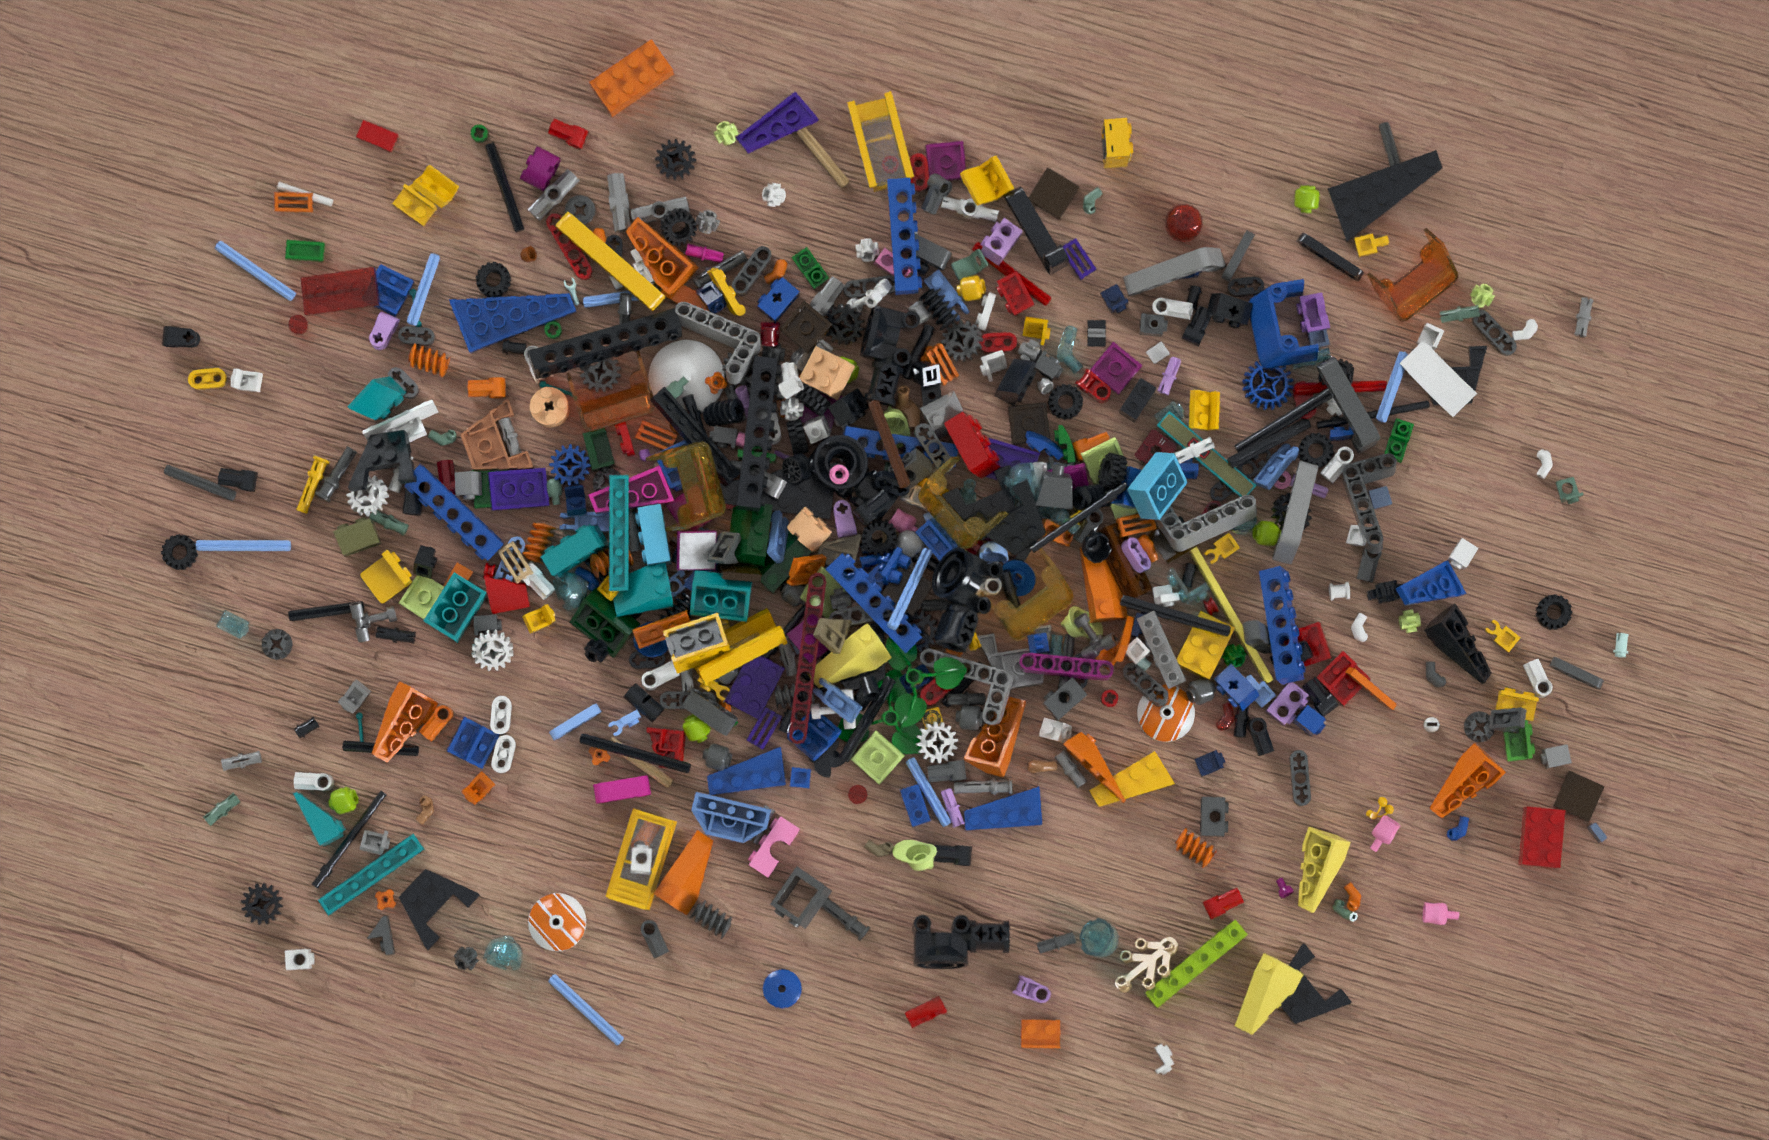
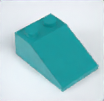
(378, 398)
(646, 592)
(323, 825)

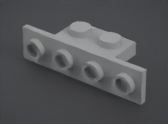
(1159, 646)

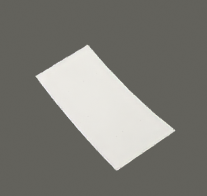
(1438, 378)

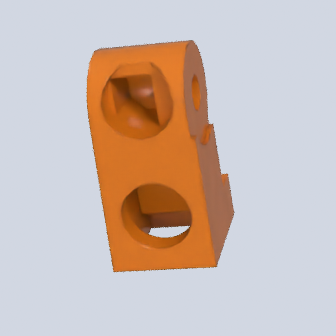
(1064, 539)

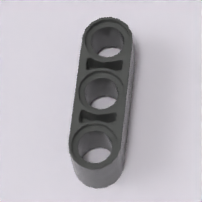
(929, 252)
(754, 262)
(1257, 636)
(709, 711)

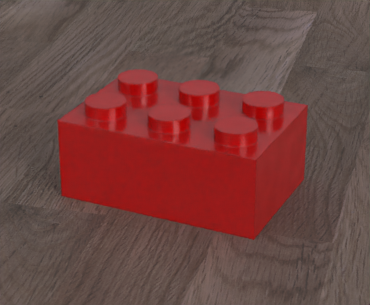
(972, 444)
(1541, 837)

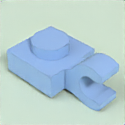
(1263, 690)
(630, 719)

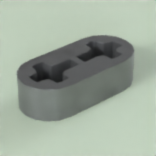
(406, 380)

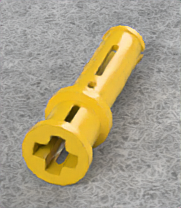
(315, 475)

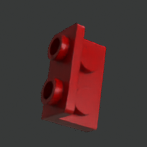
(1015, 293)

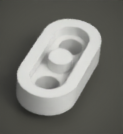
(987, 302)
(502, 715)
(503, 754)

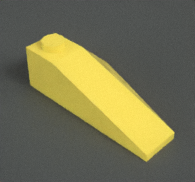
(859, 654)
(1322, 860)
(1267, 990)

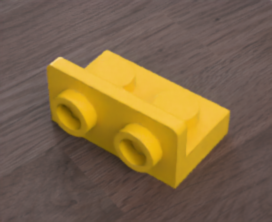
(435, 186)
(414, 205)
(1204, 410)
(1510, 699)

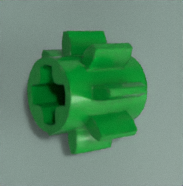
(1234, 655)

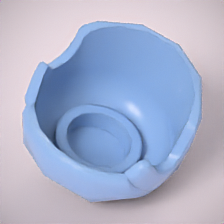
(993, 552)

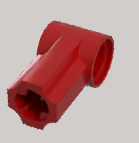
(572, 135)
(1220, 904)

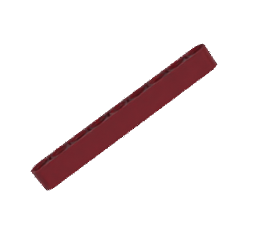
(803, 667)

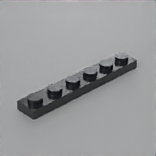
(692, 433)

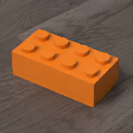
(631, 78)

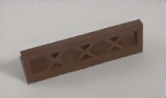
(1120, 566)

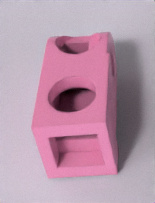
(885, 262)

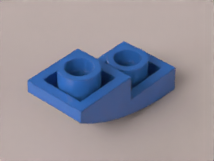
(1340, 434)
(1040, 442)

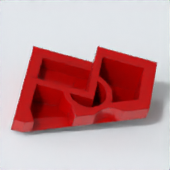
(506, 595)
(668, 742)
(925, 1011)

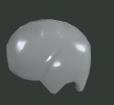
(910, 543)

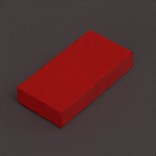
(377, 136)

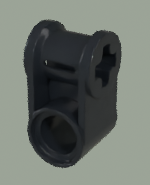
(177, 337)

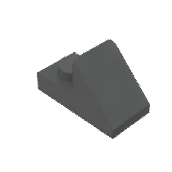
(724, 549)
(1508, 720)
(383, 930)

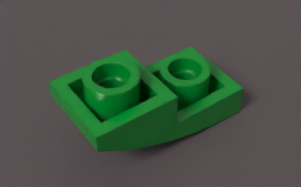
(810, 267)
(1063, 439)
(1399, 439)

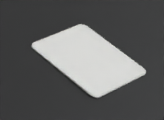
(1157, 352)

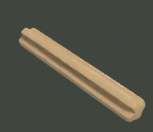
(823, 157)
(649, 769)

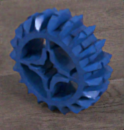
(1271, 392)

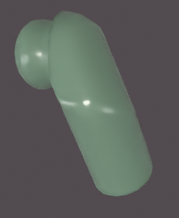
(1089, 200)
(443, 439)
(1344, 913)

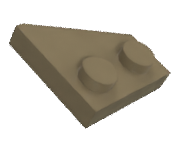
(835, 548)
(832, 633)

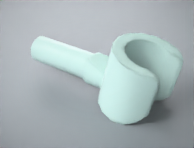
(572, 291)

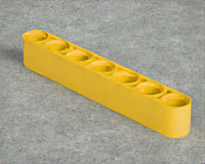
(610, 261)

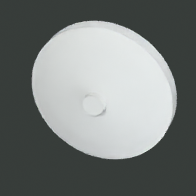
(692, 361)

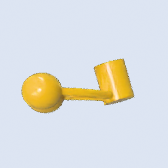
(1382, 801)

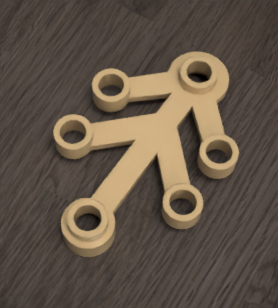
(1148, 962)

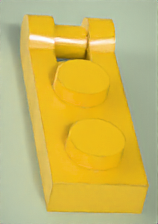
(718, 278)

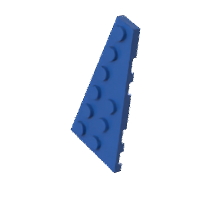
(499, 318)

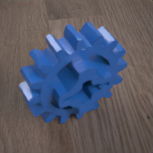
(570, 457)

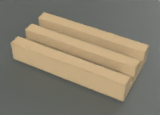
(523, 574)

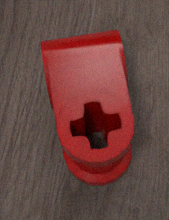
(1093, 386)

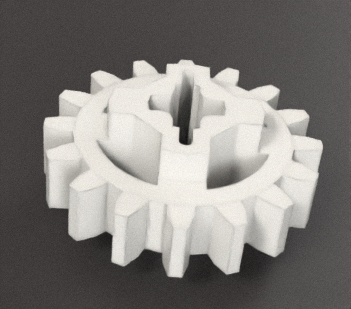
(365, 504)
(492, 658)
(935, 732)

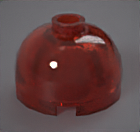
(1183, 223)

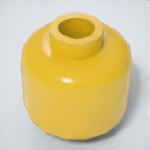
(971, 288)

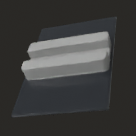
(1097, 333)

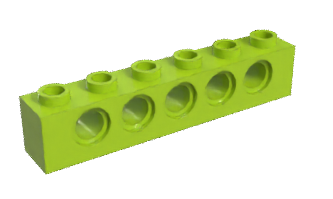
(1196, 963)

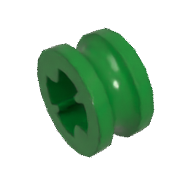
(473, 132)
(558, 332)

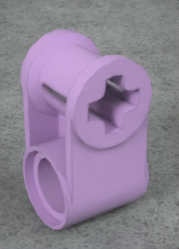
(384, 328)
(844, 522)
(1030, 989)

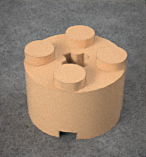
(553, 417)
(808, 529)

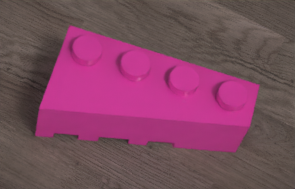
(644, 490)

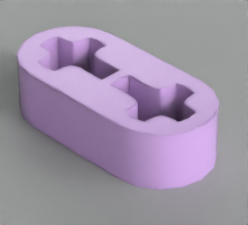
(1136, 555)

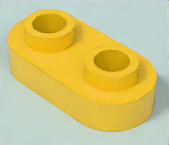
(208, 377)

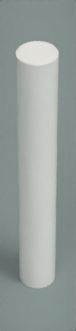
(317, 198)

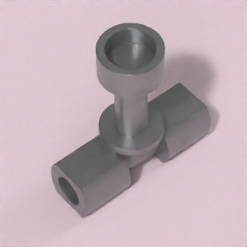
(363, 620)
(1097, 642)

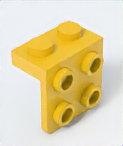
(987, 181)
(386, 577)

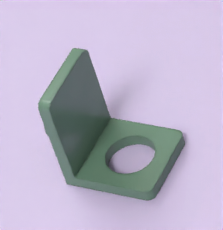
(969, 266)
(1573, 496)

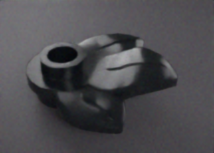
(828, 760)

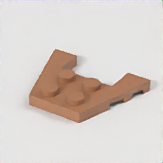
(486, 446)

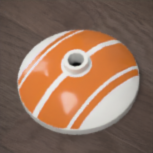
(1164, 727)
(571, 924)

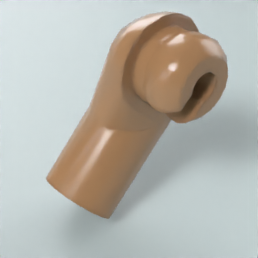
(1041, 766)
(427, 809)

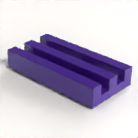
(1086, 272)
(772, 714)

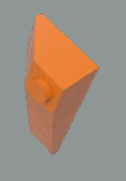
(665, 262)
(1102, 592)
(403, 716)
(995, 743)
(1084, 750)
(1470, 775)
(684, 879)

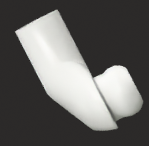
(1529, 330)
(1546, 461)
(1357, 628)

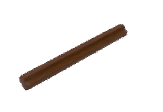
(889, 444)

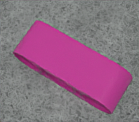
(622, 789)

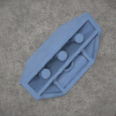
(729, 818)

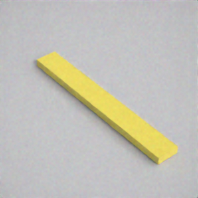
(1229, 613)

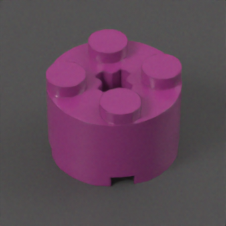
(540, 168)

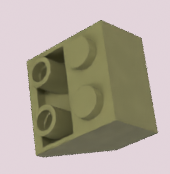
(357, 536)

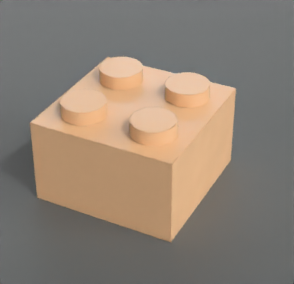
(826, 373)

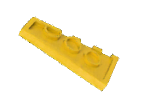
(1135, 780)

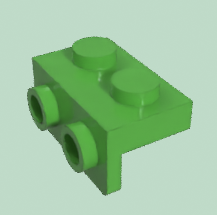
(1519, 745)

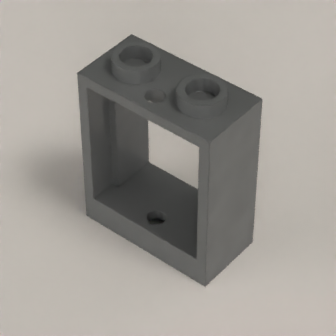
(813, 906)

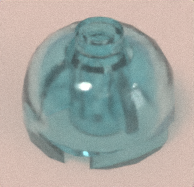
(1017, 474)
(571, 589)
(1099, 938)
(504, 952)

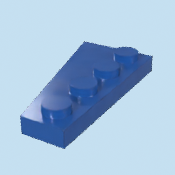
(1432, 585)
(752, 774)
(1011, 811)

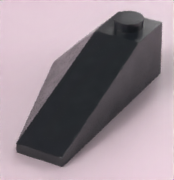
(1452, 637)

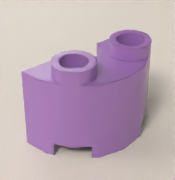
(1313, 313)

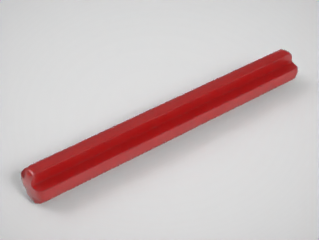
(1006, 269)
(1358, 386)

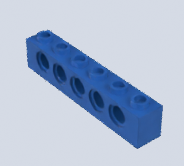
(904, 187)
(908, 442)
(493, 542)
(836, 570)
(1269, 580)

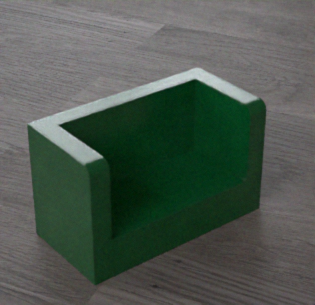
(599, 449)

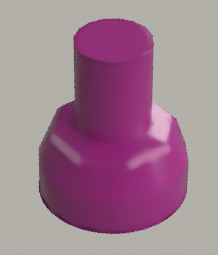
(1284, 890)

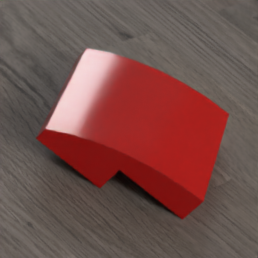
(1316, 639)
(1337, 682)

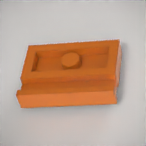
(804, 567)
(1040, 1033)

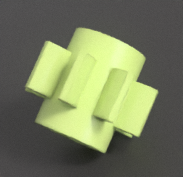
(726, 133)
(1482, 295)
(1409, 621)

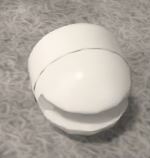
(1045, 385)
(1431, 729)

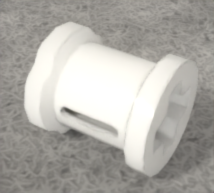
(921, 311)
(1339, 591)

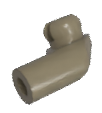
(879, 850)

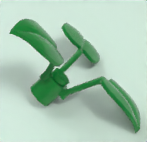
(948, 675)
(904, 738)

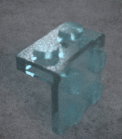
(1196, 595)

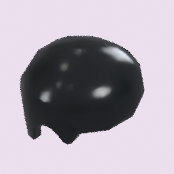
(1096, 547)

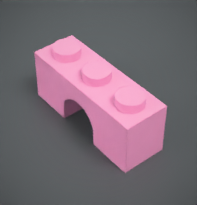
(781, 831)

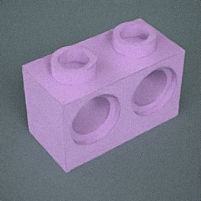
(1002, 242)
(1283, 700)

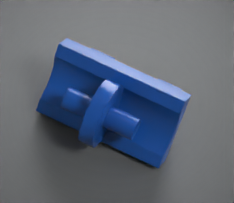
(890, 564)

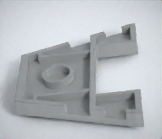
(1010, 660)

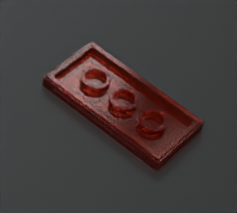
(339, 291)

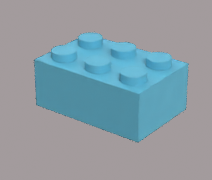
(1157, 485)
(653, 535)

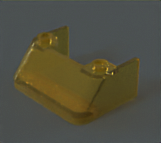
(698, 482)
(963, 533)
(1039, 608)

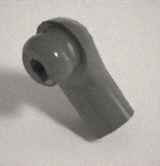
(1433, 677)

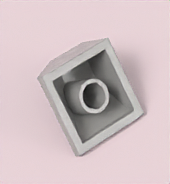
(940, 411)

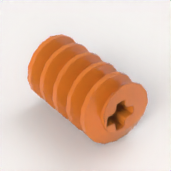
(430, 361)
(538, 542)
(600, 562)
(1195, 848)

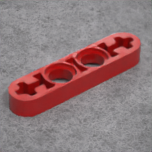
(566, 248)

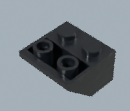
(1016, 381)

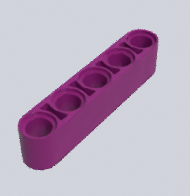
(1075, 663)

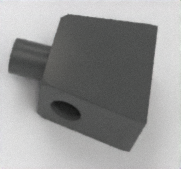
(1055, 488)

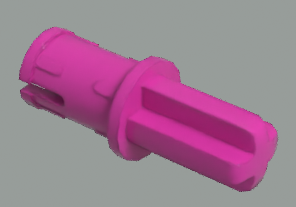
(703, 253)

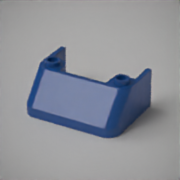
(1271, 347)

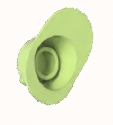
(897, 423)
(1073, 630)
(915, 853)

